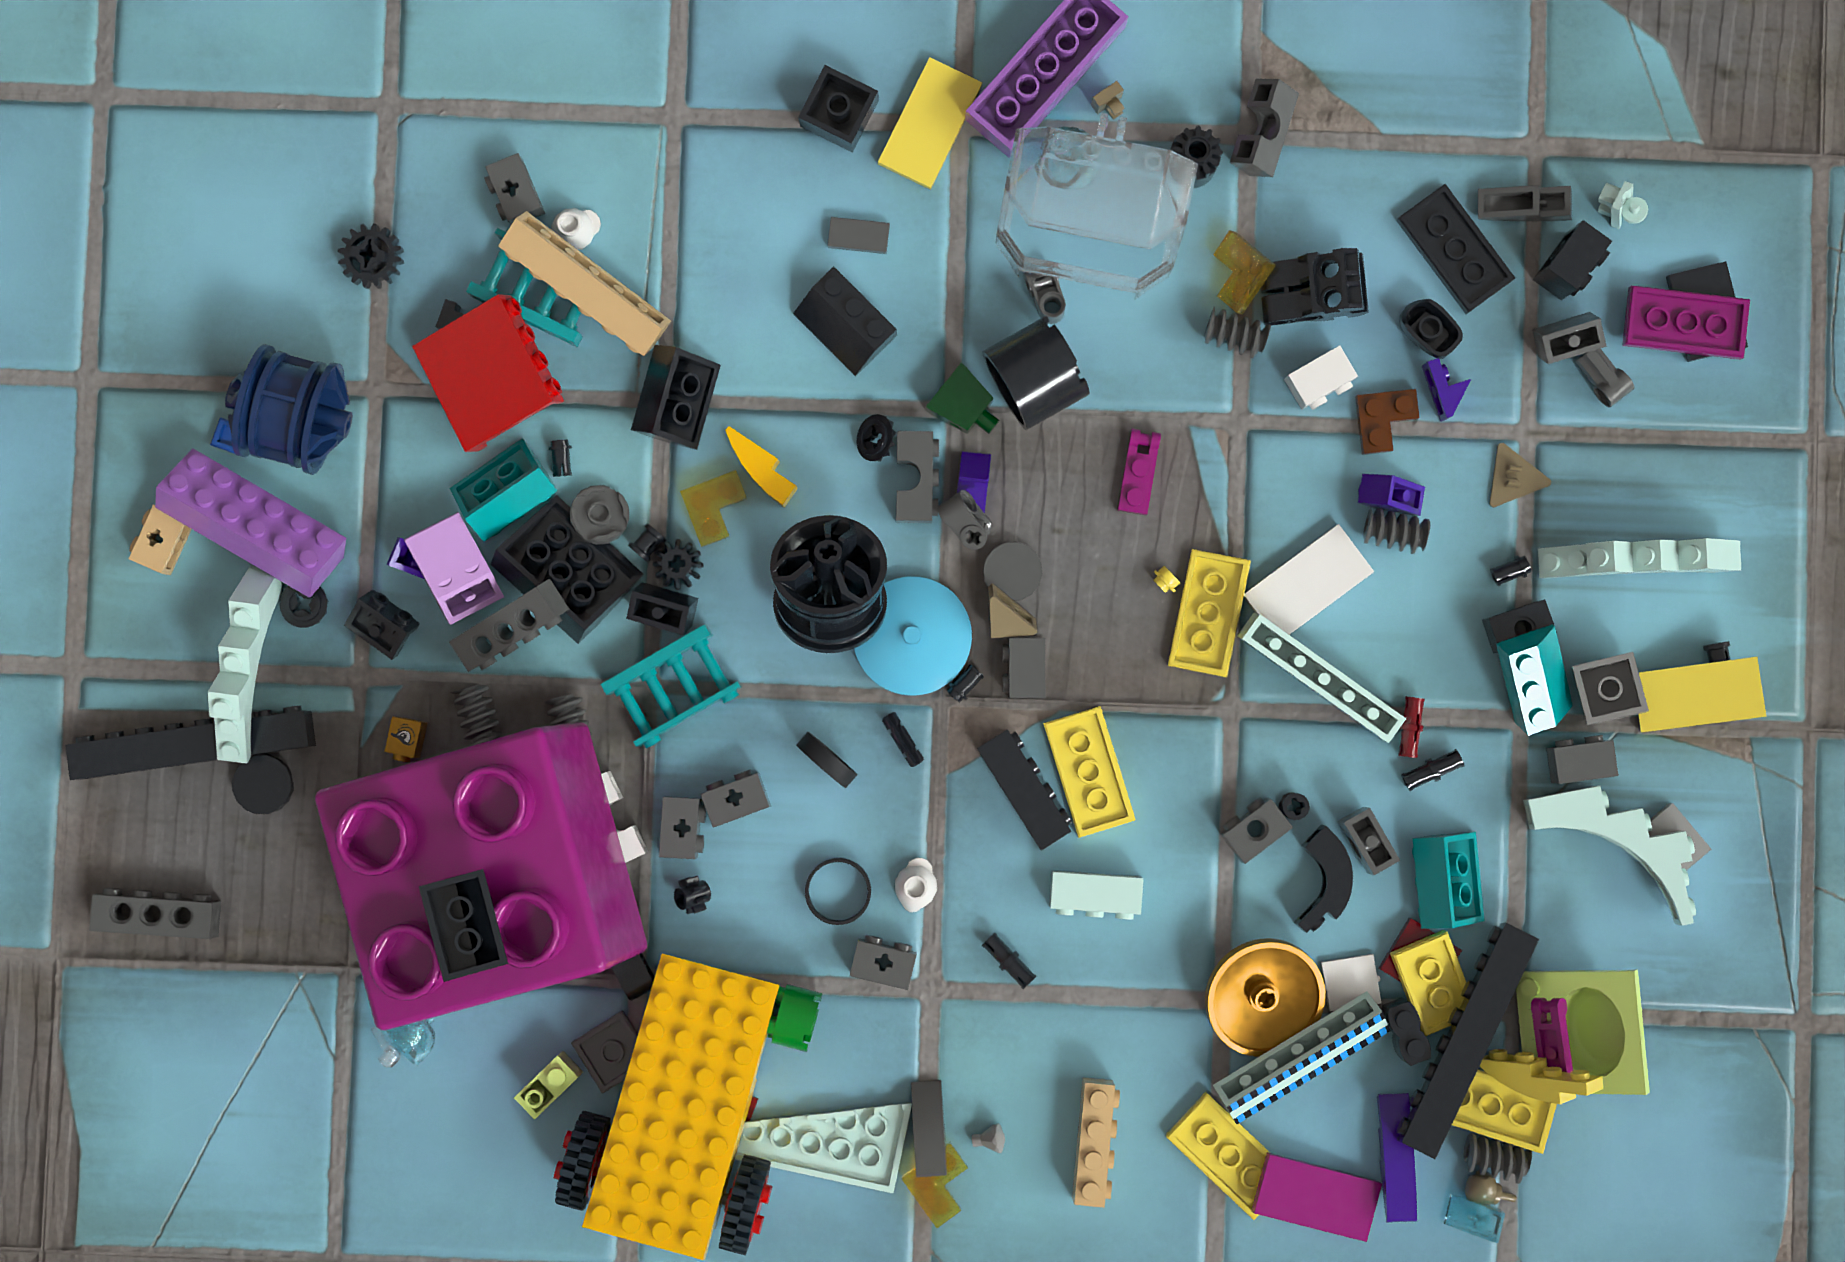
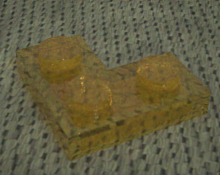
(1249, 271)
(705, 502)
(931, 1191)

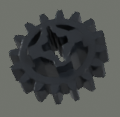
(372, 243)

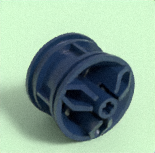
(288, 409)

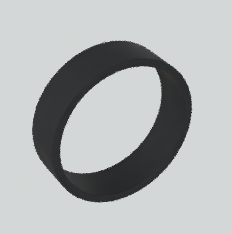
(826, 759)
(817, 914)

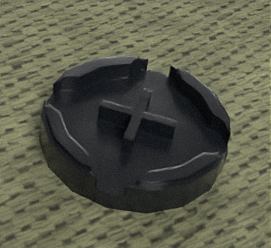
(263, 784)

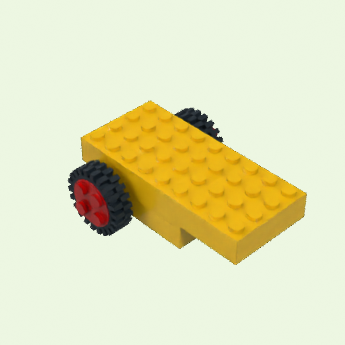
(679, 1119)

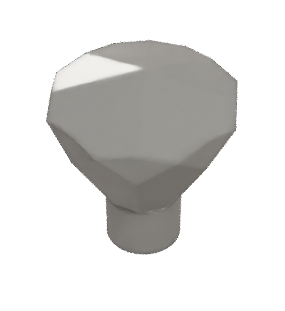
(992, 1138)

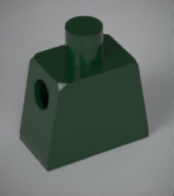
(963, 402)

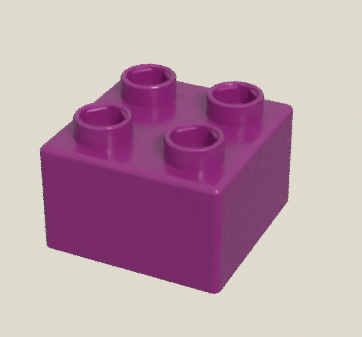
(524, 813)

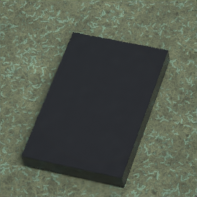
(1705, 280)

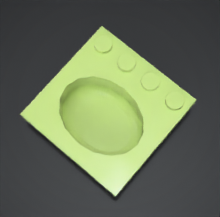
(1601, 1023)

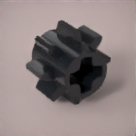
(692, 895)

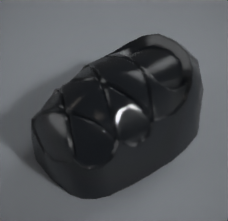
(1431, 328)

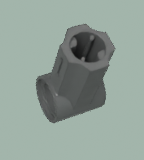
(1608, 382)

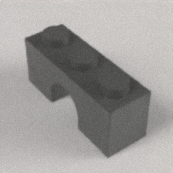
(1274, 107)
(918, 450)

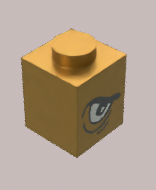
(405, 738)

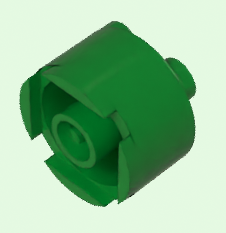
(795, 1017)

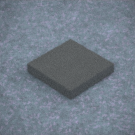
(607, 1050)

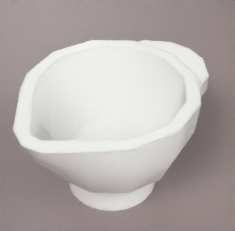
(576, 226)
(916, 885)

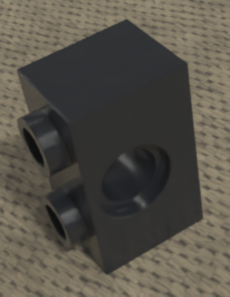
(1501, 626)

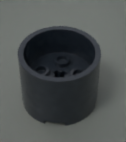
(1035, 373)

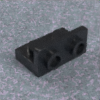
(381, 623)

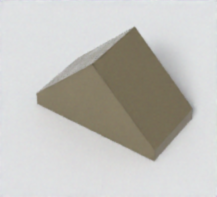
(1007, 616)

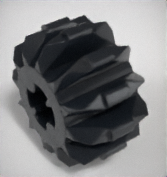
(671, 557)

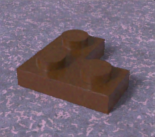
(1377, 412)

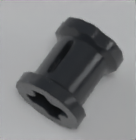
(647, 542)
(1717, 651)
(1301, 811)

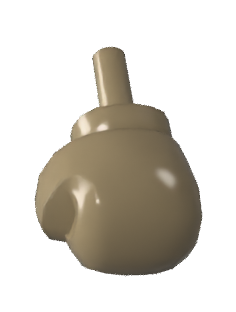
(1485, 1190)

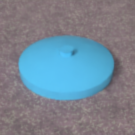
(920, 640)

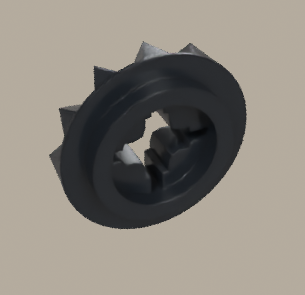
(868, 431)
(290, 602)

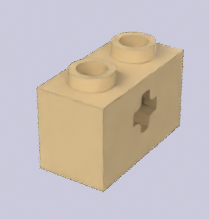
(155, 555)

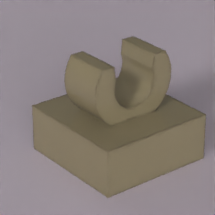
(1109, 100)

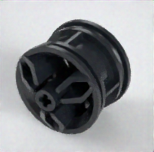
(812, 562)

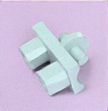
(1620, 203)

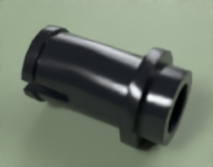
(560, 456)
(1511, 570)
(965, 683)

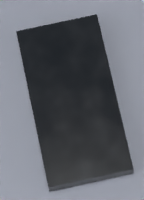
(1455, 249)

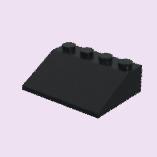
(585, 574)

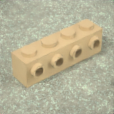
(1093, 1142)

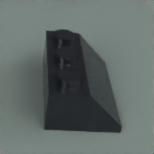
(845, 321)
(675, 396)
(463, 925)

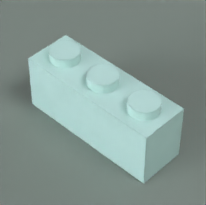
(1096, 894)

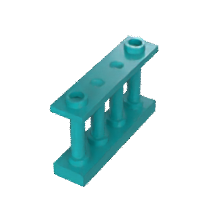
(540, 315)
(647, 672)

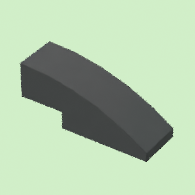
(1525, 203)
(929, 1128)

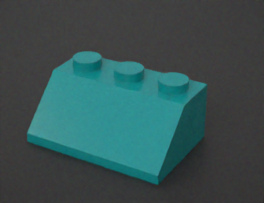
(502, 490)
(1535, 679)
(1448, 880)

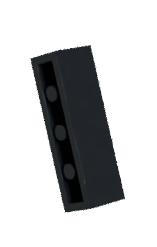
(1024, 790)

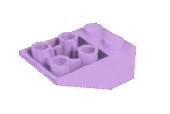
(453, 568)

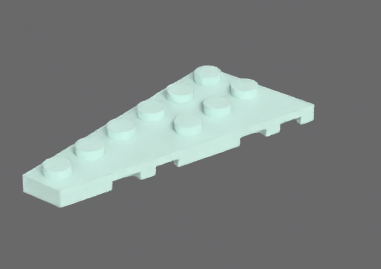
(840, 1146)

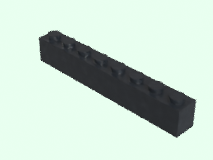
(182, 745)
(1467, 1039)

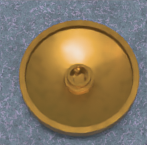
(1263, 995)

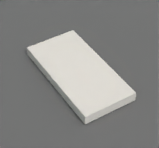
(1309, 581)

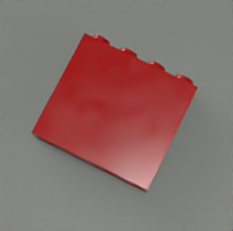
(488, 371)

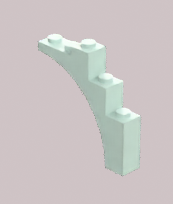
(1640, 557)
(239, 655)
(1628, 829)

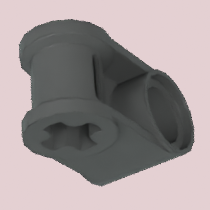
(1045, 290)
(966, 519)

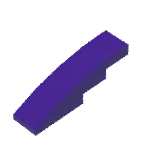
(1397, 1160)

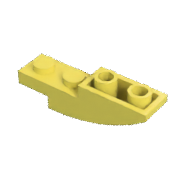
(1534, 1079)

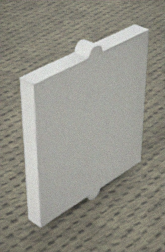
(1350, 978)

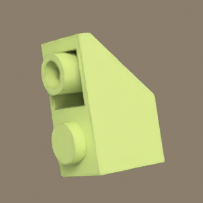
(548, 1085)

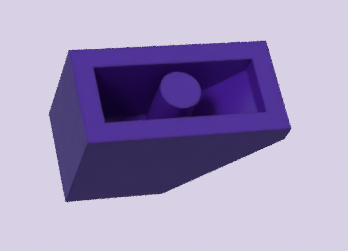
(1391, 494)

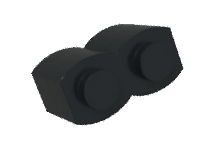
(1407, 1039)

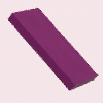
(1686, 322)
(1316, 1197)

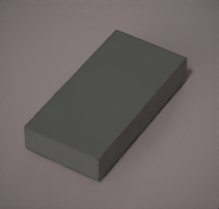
(858, 235)

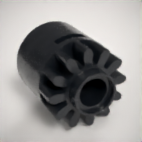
(1202, 145)

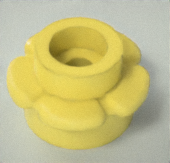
(1166, 580)

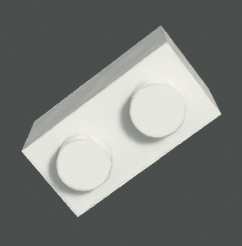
(1320, 378)

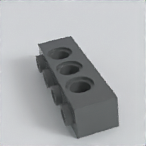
(542, 601)
(107, 914)

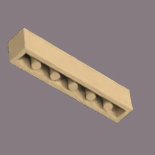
(584, 283)

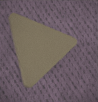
(1513, 477)

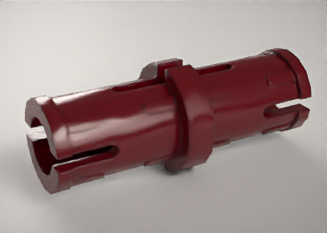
(1411, 727)

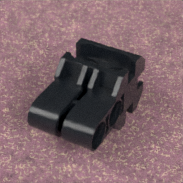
(1311, 302)

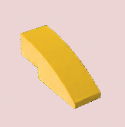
(761, 467)

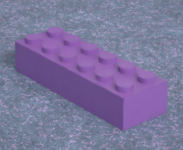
(1045, 69)
(250, 522)

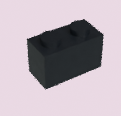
(662, 608)

